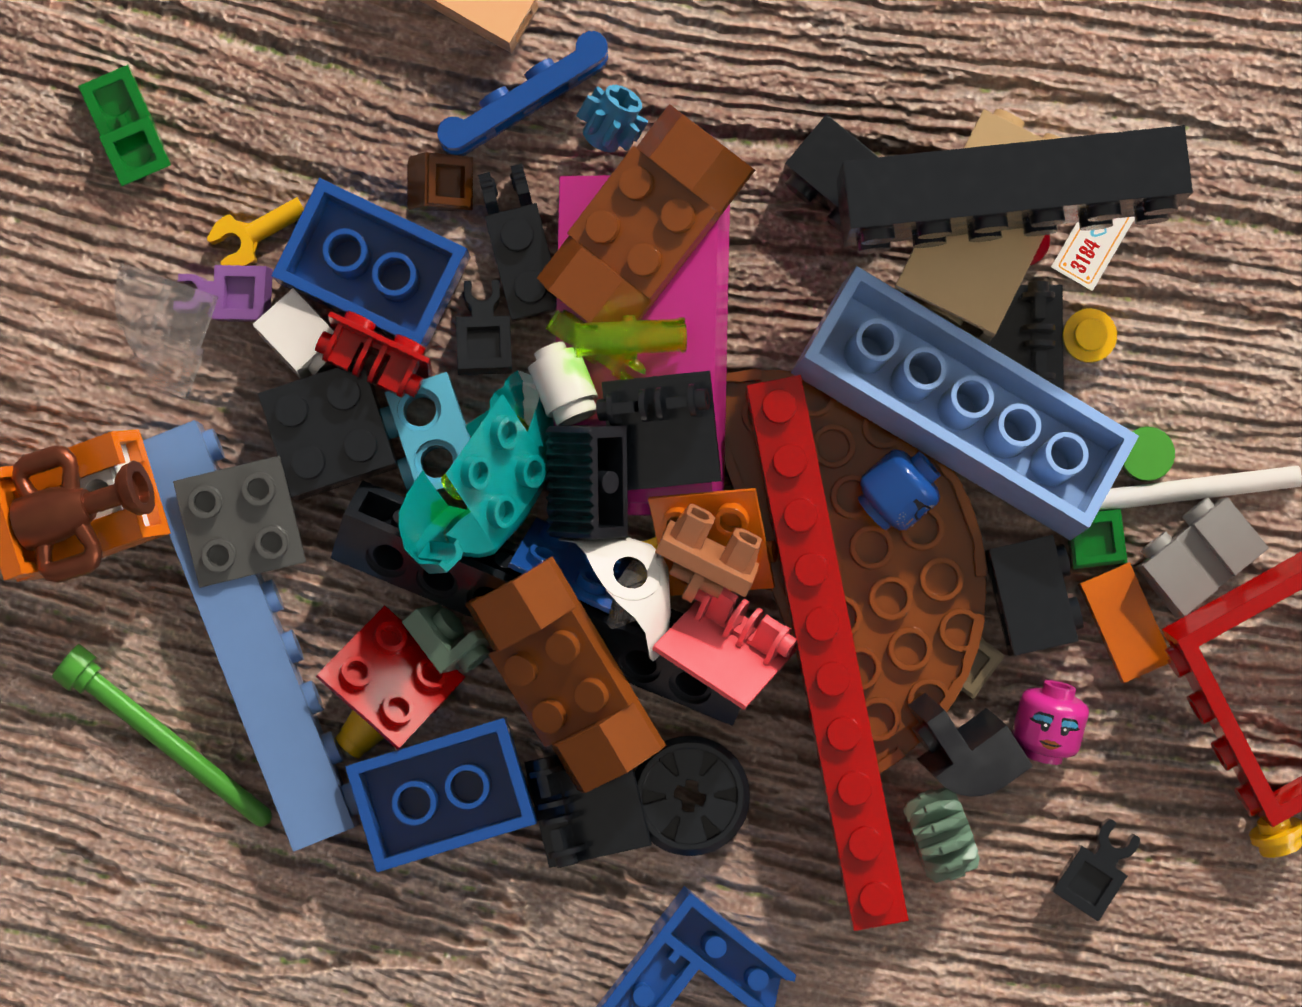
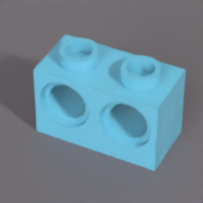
(444, 431)

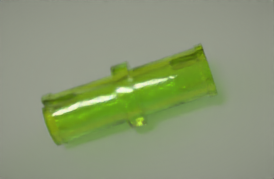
(629, 337)

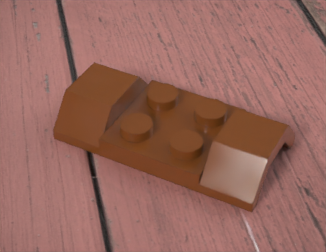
(645, 221)
(565, 676)

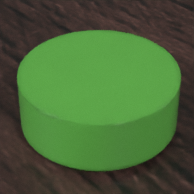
(1150, 456)

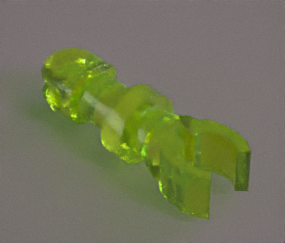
(562, 327)

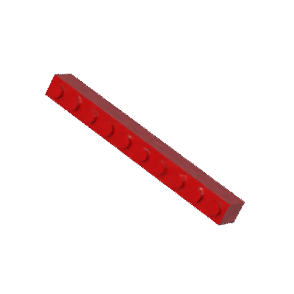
(826, 653)

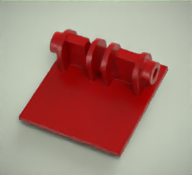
(404, 356)
(388, 678)

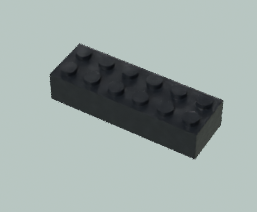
(1013, 188)

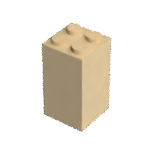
(975, 280)

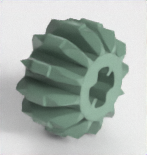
(941, 834)

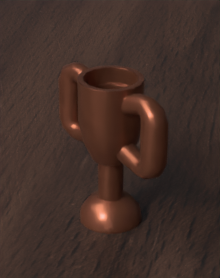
(67, 510)

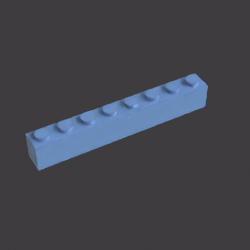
(259, 663)

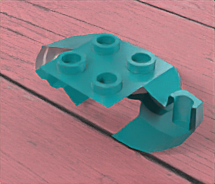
(494, 474)

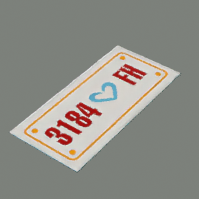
(1089, 252)

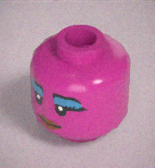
(1050, 722)

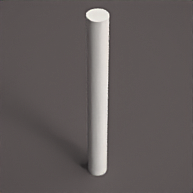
(1202, 488)

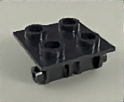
(1034, 330)
(667, 428)
(587, 824)

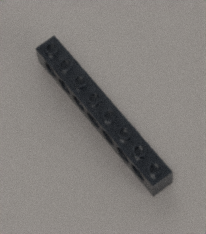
(373, 544)

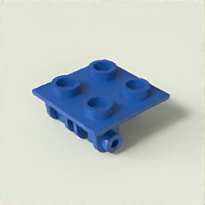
(571, 560)

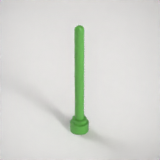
(83, 674)

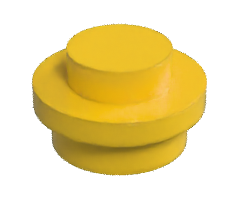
(1089, 335)
(1279, 840)

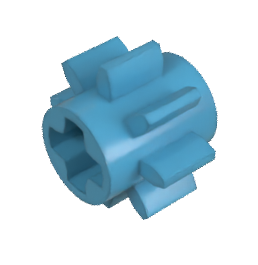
(612, 118)

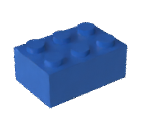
(371, 263)
(441, 794)

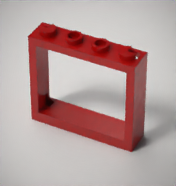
(1207, 698)

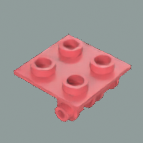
(727, 647)

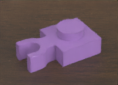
(241, 291)

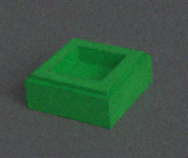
(1101, 543)

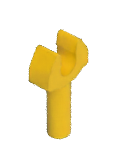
(253, 232)

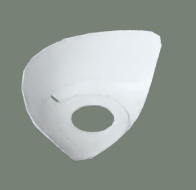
(648, 603)

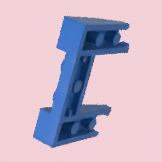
(692, 939)

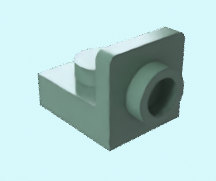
(443, 641)

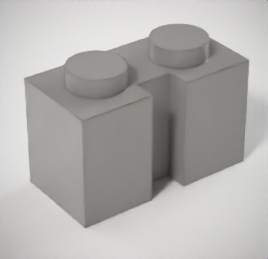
(1200, 556)

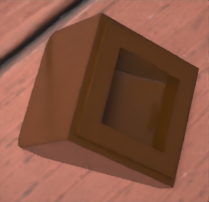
(440, 182)

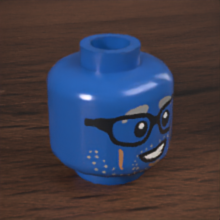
(899, 489)

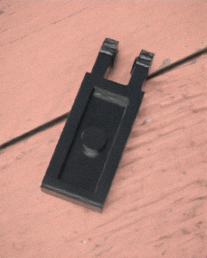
(518, 248)

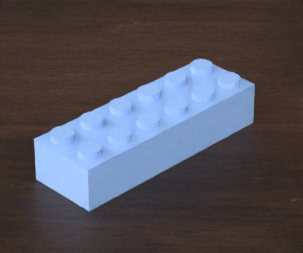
(965, 404)

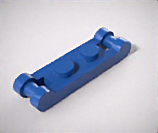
(543, 85)

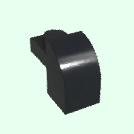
(970, 759)

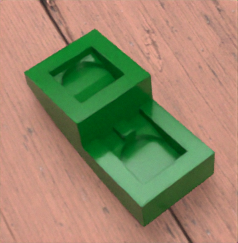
(125, 125)

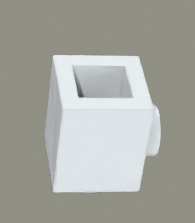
(292, 332)

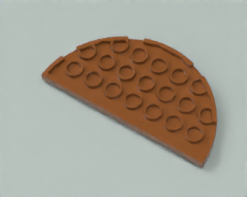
(908, 592)

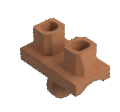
(705, 562)

